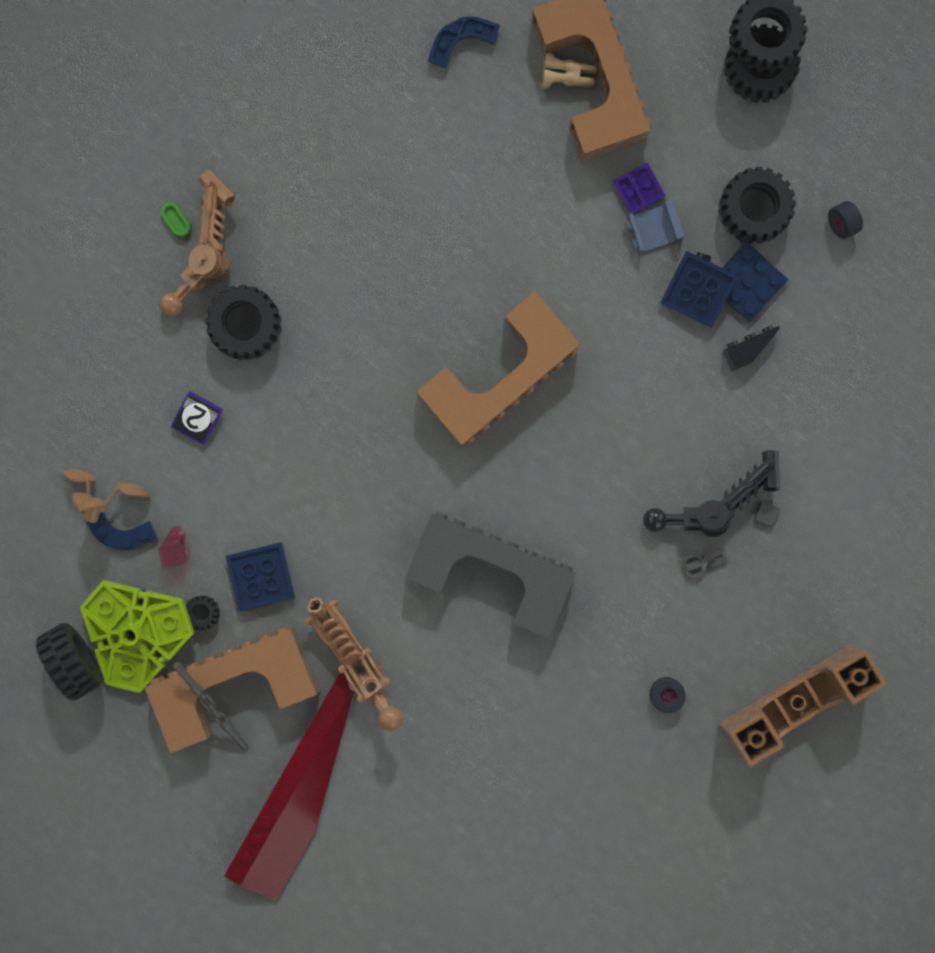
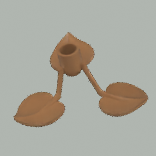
(92, 505)

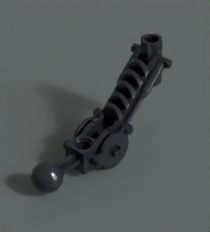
(715, 516)

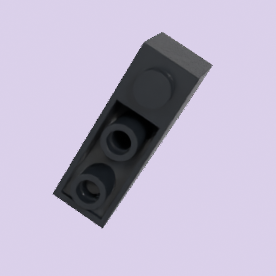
(746, 352)

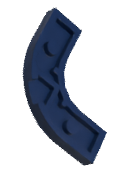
(457, 30)
(121, 539)

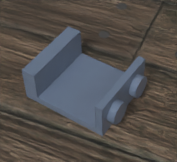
(655, 227)

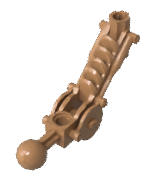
(207, 259)
(338, 636)

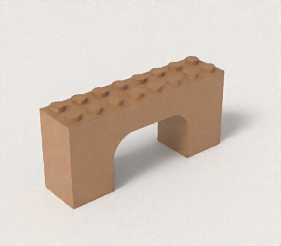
(589, 26)
(546, 348)
(274, 656)
(839, 678)

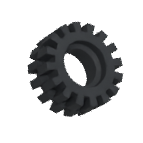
(210, 605)

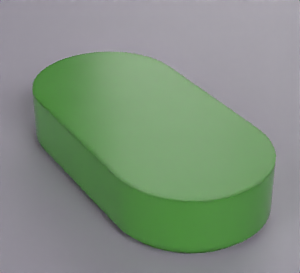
(175, 220)

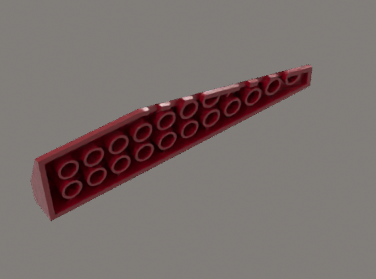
(295, 802)

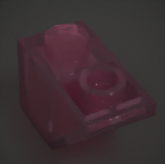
(172, 550)

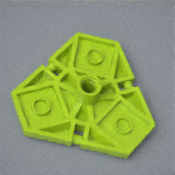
(158, 626)

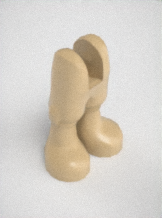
(571, 77)

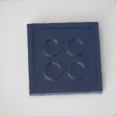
(755, 282)
(699, 289)
(260, 576)

